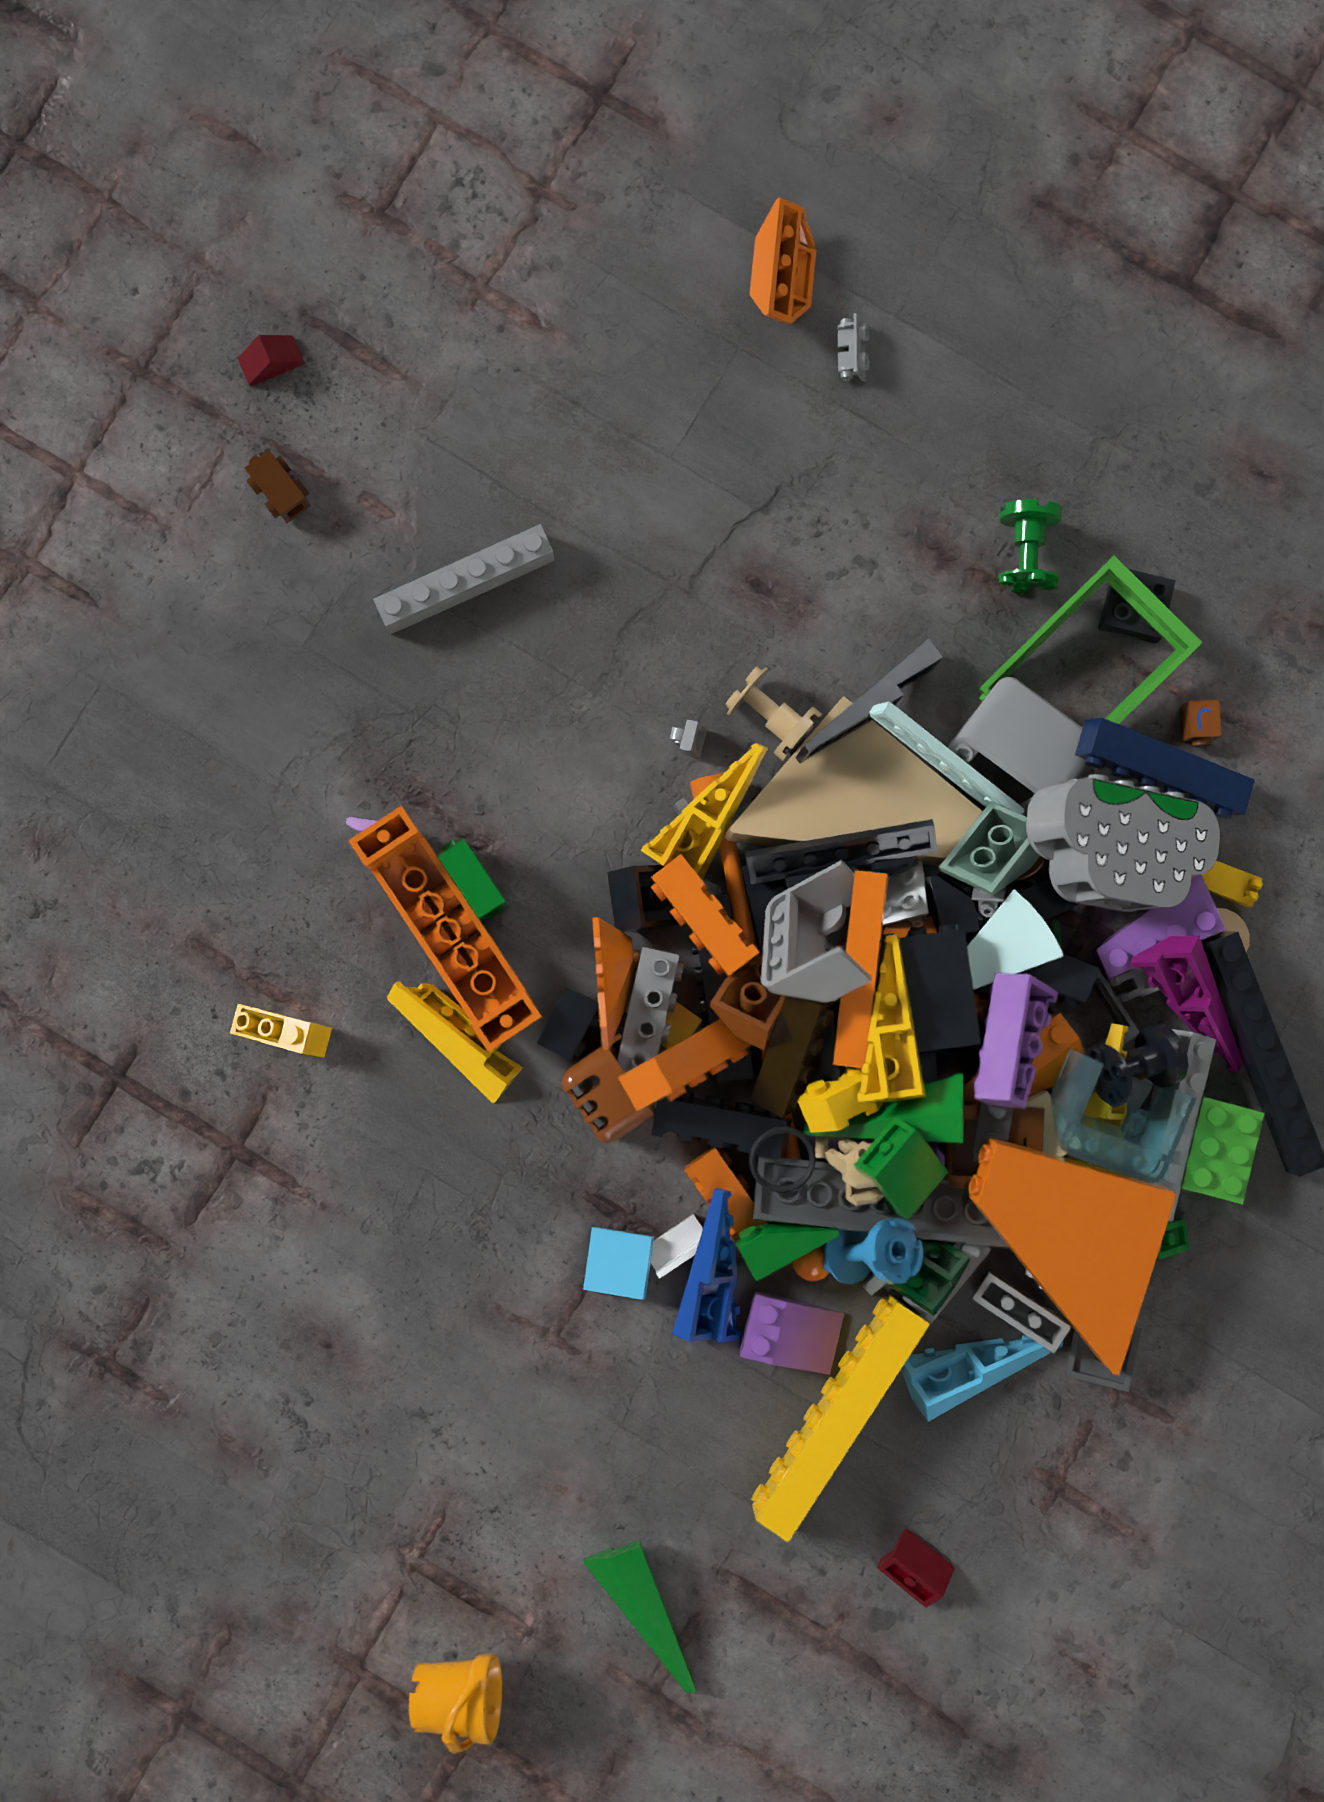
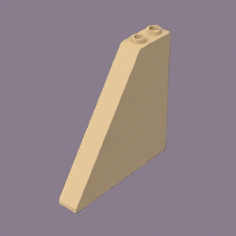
(854, 788)

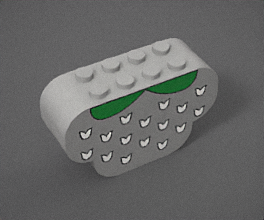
(1121, 842)

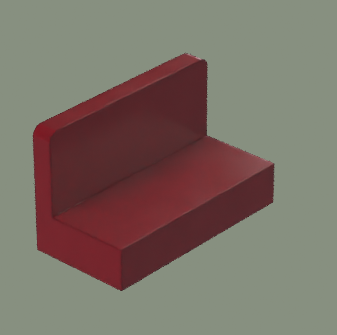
(917, 1569)

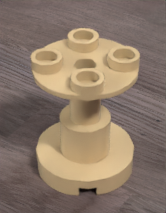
(781, 719)

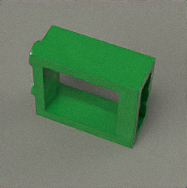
(472, 879)

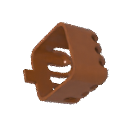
(607, 1093)

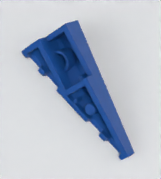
(708, 1300)

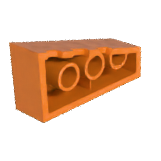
(703, 915)
(683, 1064)
(712, 1171)

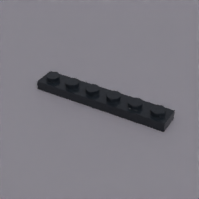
(851, 848)

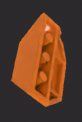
(783, 263)

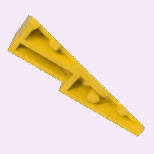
(706, 819)
(892, 1055)

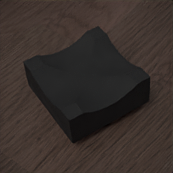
(1123, 619)

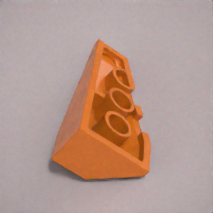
(1056, 1042)

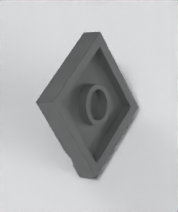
(1087, 1367)

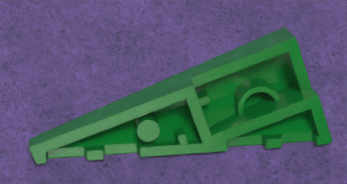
(936, 1116)
(633, 1588)

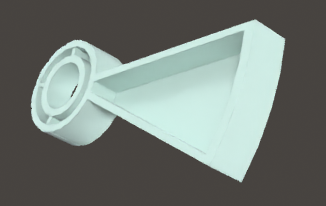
(1011, 942)

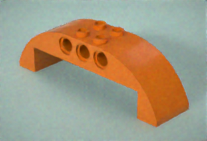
(446, 928)

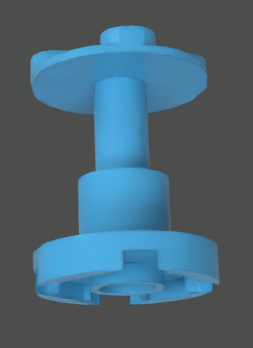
(886, 1250)

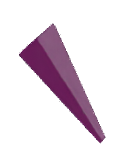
(1185, 977)

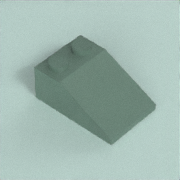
(992, 851)

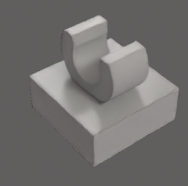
(690, 739)

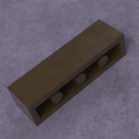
(791, 1054)

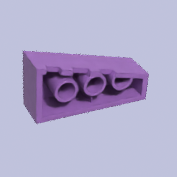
(1191, 917)
(1012, 1039)

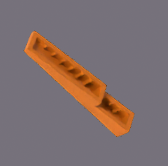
(864, 947)

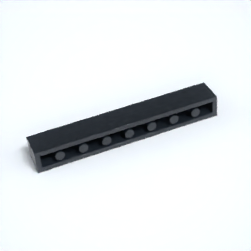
(1263, 1055)

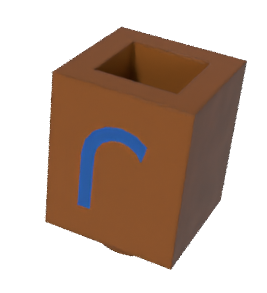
(1200, 722)

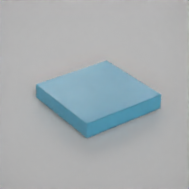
(618, 1263)

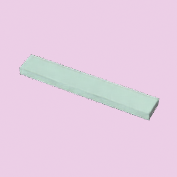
(940, 756)

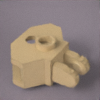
(858, 1187)

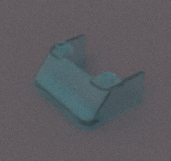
(1143, 1142)

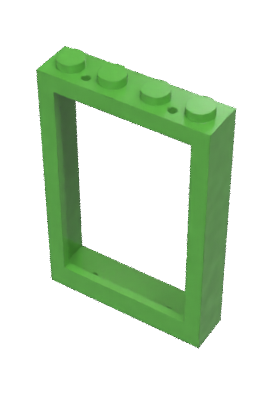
(1144, 603)

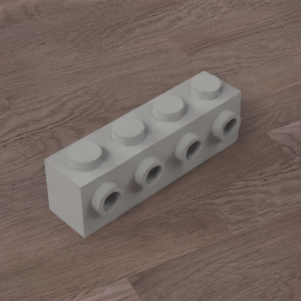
(649, 1006)

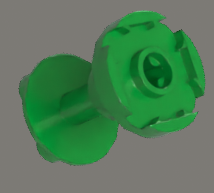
(1029, 534)

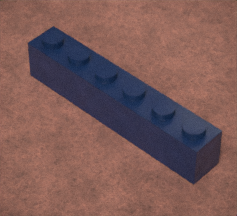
(1163, 767)

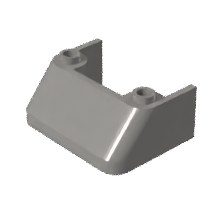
(795, 939)

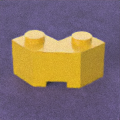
(832, 1103)

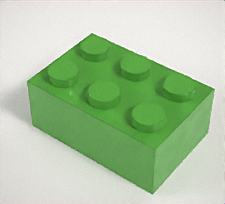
(1222, 1150)

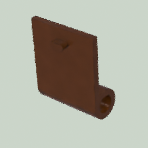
(958, 1158)

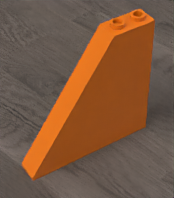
(1079, 1234)

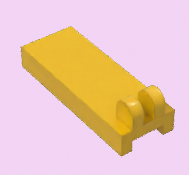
(1233, 884)

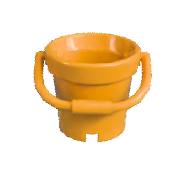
(458, 1700)

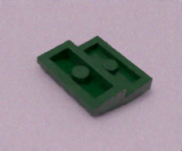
(937, 1276)

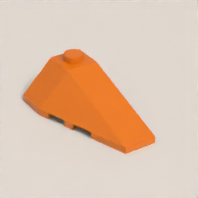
(615, 975)

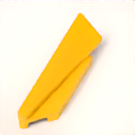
(451, 1033)

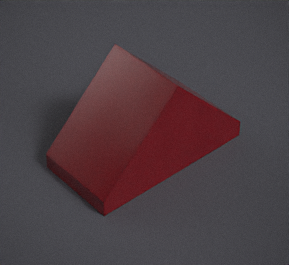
(269, 357)

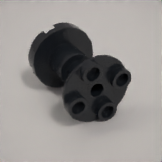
(1154, 1058)

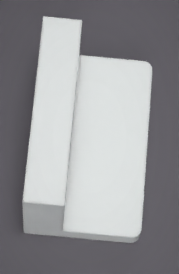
(676, 1245)

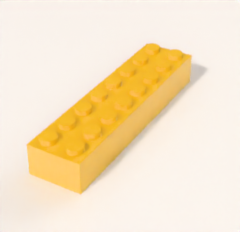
(837, 1417)

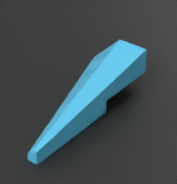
(954, 1375)

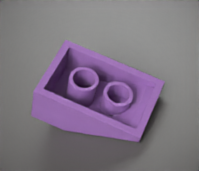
(790, 1333)

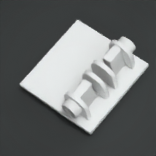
(907, 898)

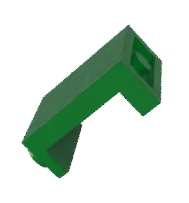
(902, 1167)

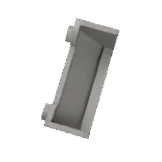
(1022, 736)

